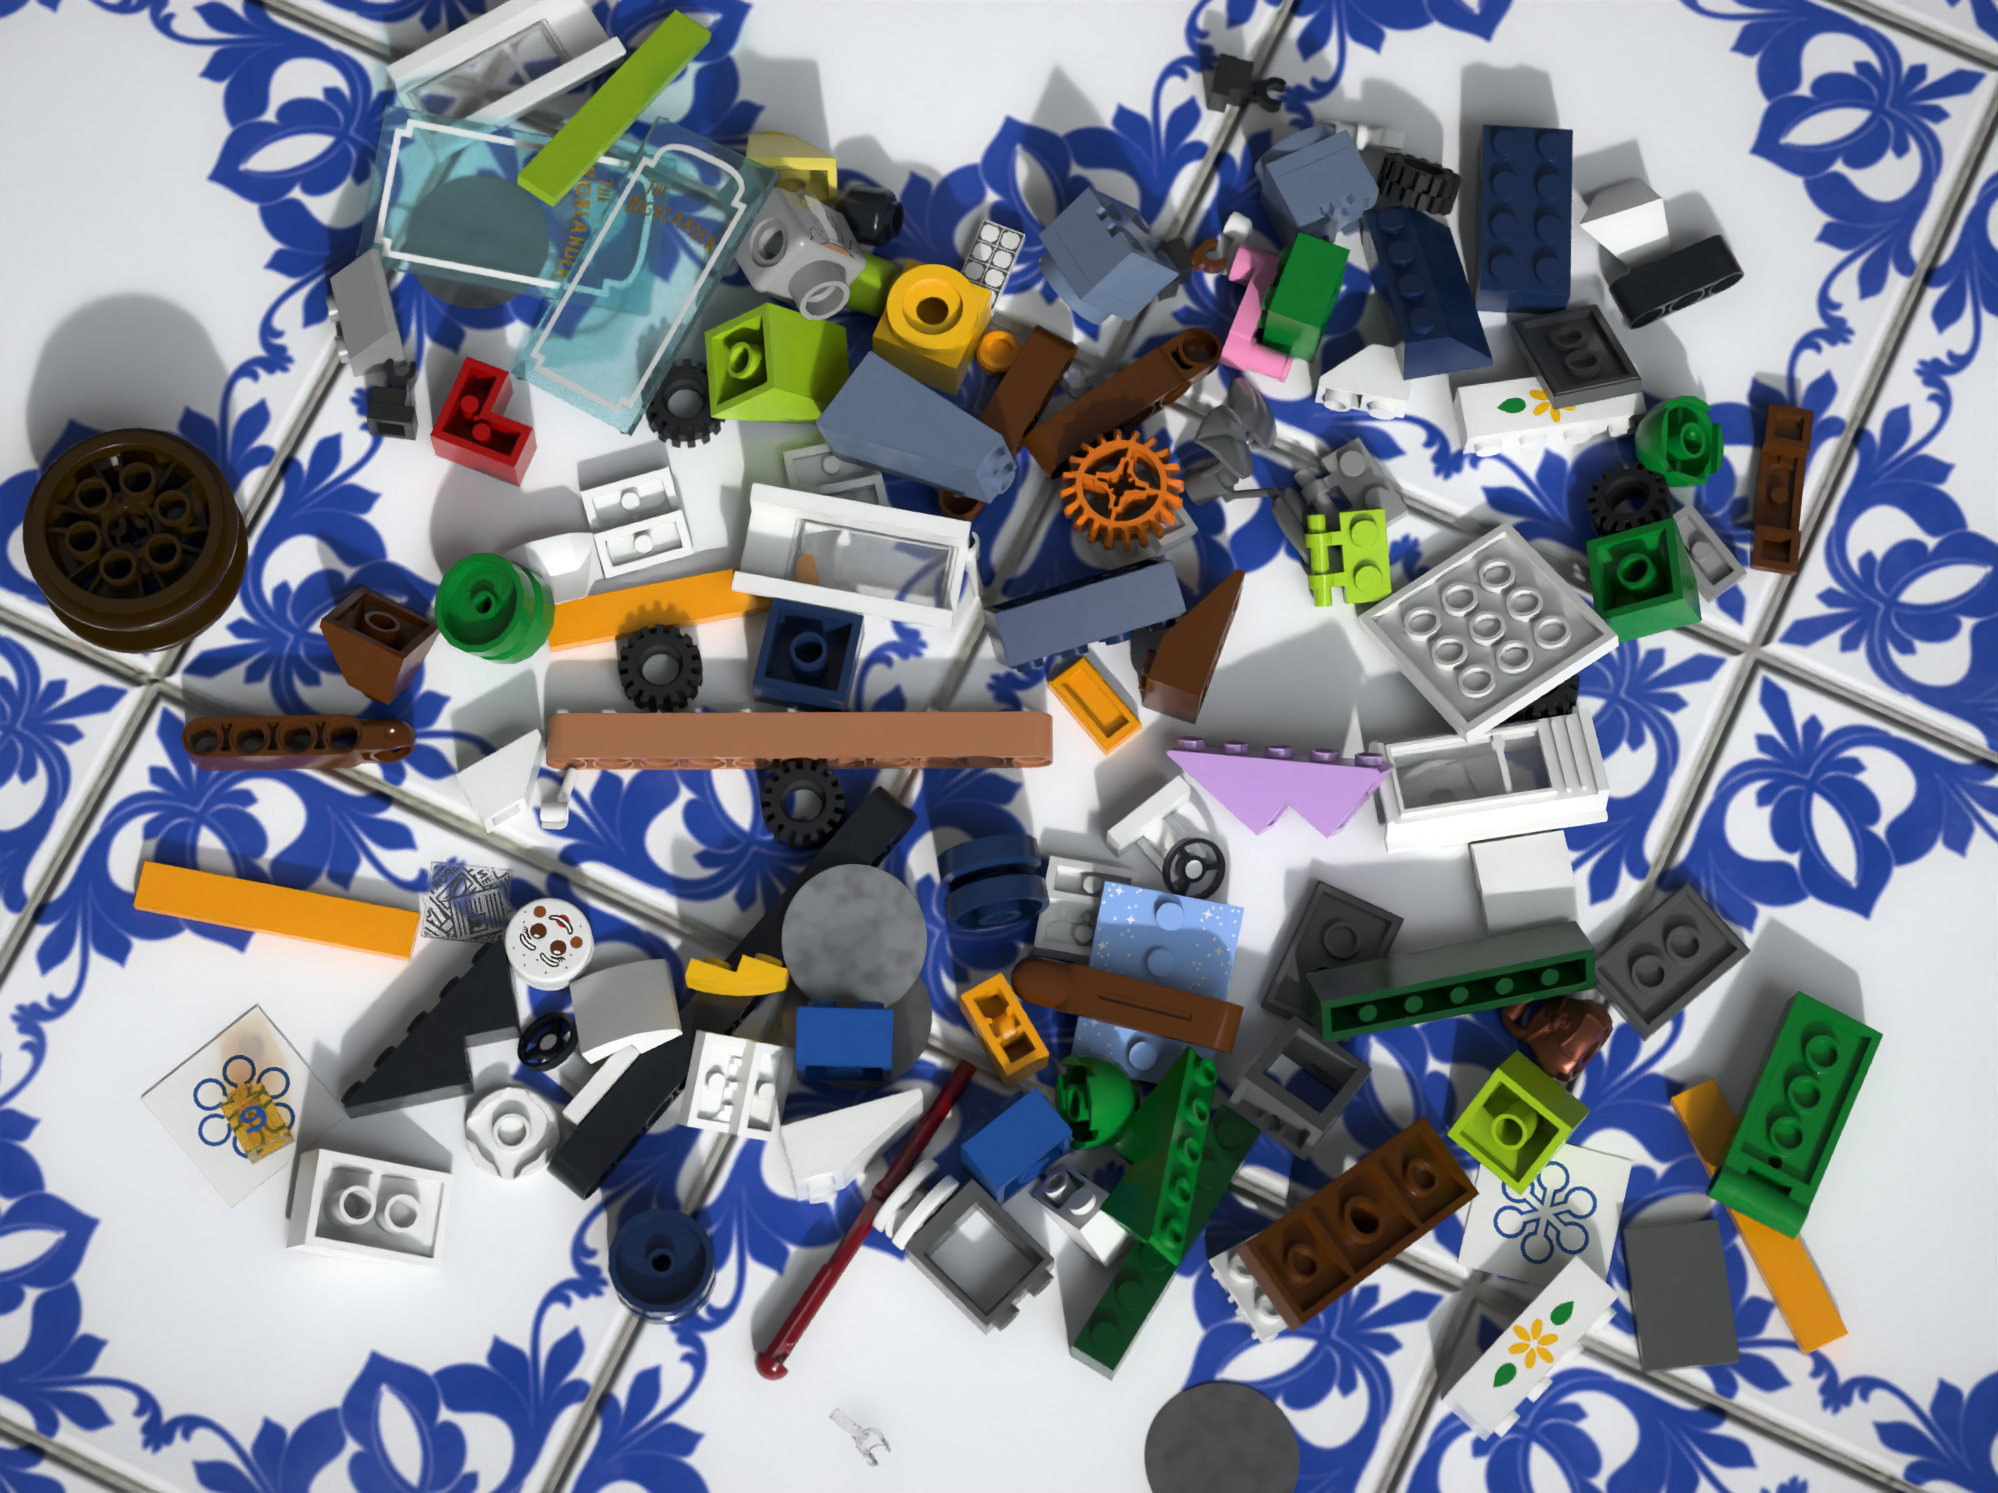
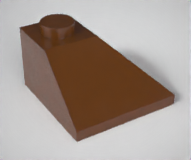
(378, 643)

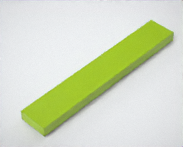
(613, 108)

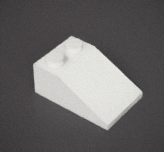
(838, 1146)
(370, 1210)

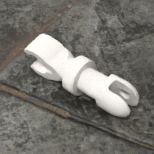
(1379, 139)

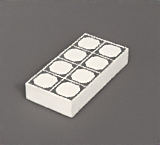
(993, 258)

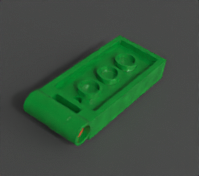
(1793, 1114)

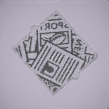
(467, 902)

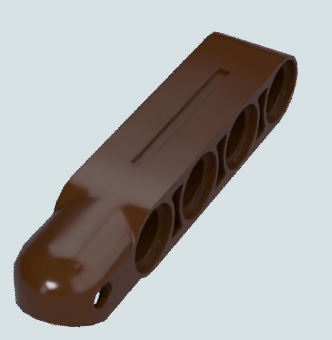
(1125, 399)
(1018, 404)
(373, 743)
(1127, 1002)

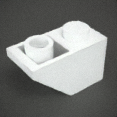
(1366, 383)
(504, 781)
(1074, 1207)

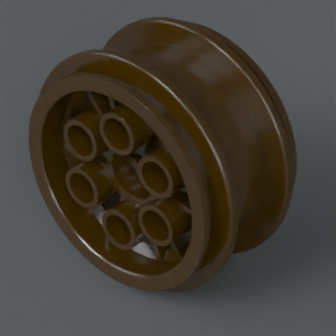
(194, 584)

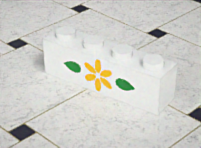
(1521, 415)
(1531, 1348)

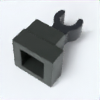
(1234, 84)
(390, 407)

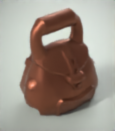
(1561, 1033)

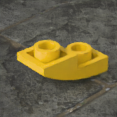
(753, 977)

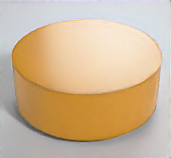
(997, 352)

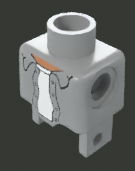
(816, 254)

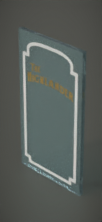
(453, 209)
(645, 274)

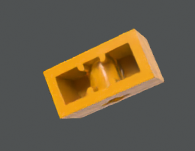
(1004, 1030)

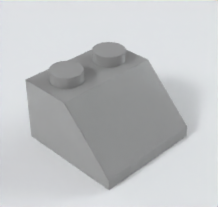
(366, 316)

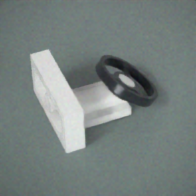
(1167, 841)
(569, 1068)

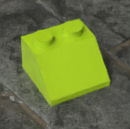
(1518, 1122)

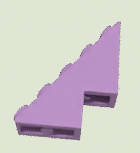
(1264, 784)

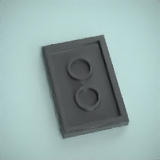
(1575, 356)
(1330, 934)
(1667, 961)
(1680, 1296)

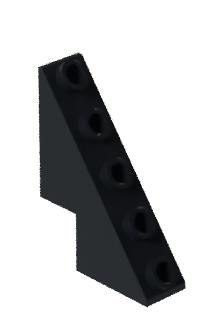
(434, 1056)

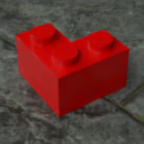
(474, 428)

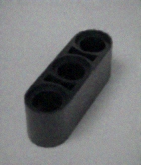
(1676, 281)

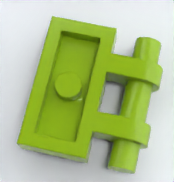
(1363, 557)

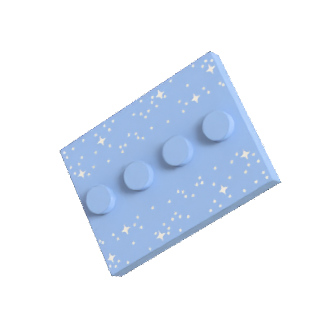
(1162, 942)

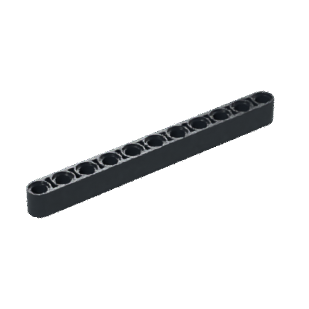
(662, 1072)

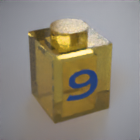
(256, 1121)

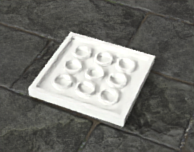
(1488, 631)

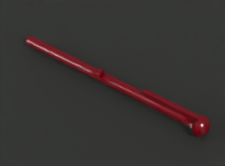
(770, 1363)

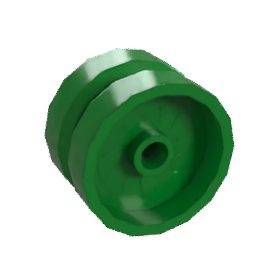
(494, 608)

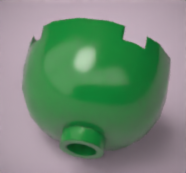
(1680, 441)
(1095, 1099)

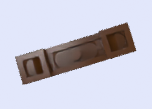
(1780, 489)

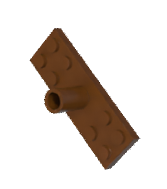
(1357, 1223)

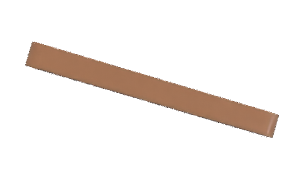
(777, 738)

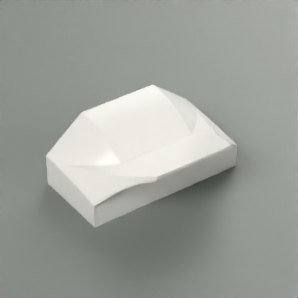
(564, 561)

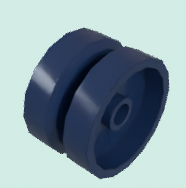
(992, 881)
(644, 1244)

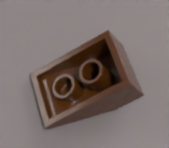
(1188, 654)

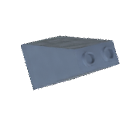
(913, 433)

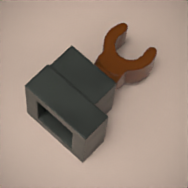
(1188, 262)

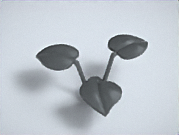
(1225, 437)

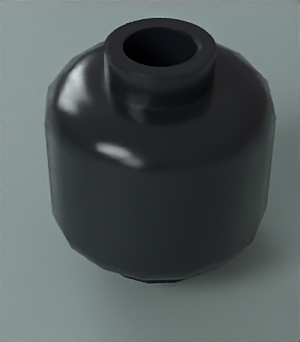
(872, 214)

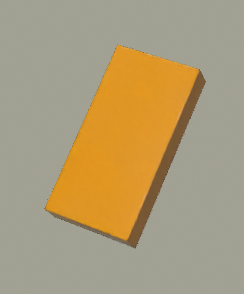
(1094, 705)

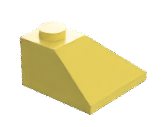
(797, 162)

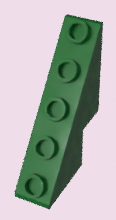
(1164, 1154)

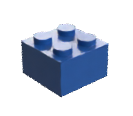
(844, 1042)
(1015, 1145)

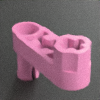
(1256, 271)

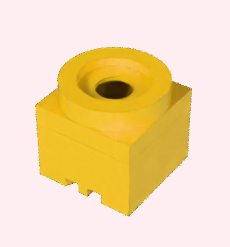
(933, 324)

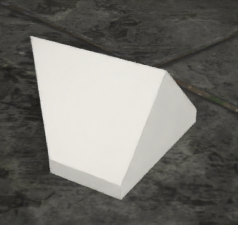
(1629, 223)

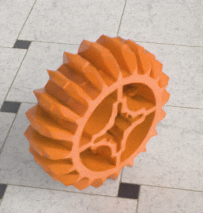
(1137, 497)

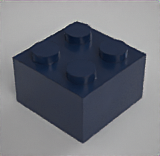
(808, 657)

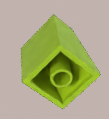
(775, 366)

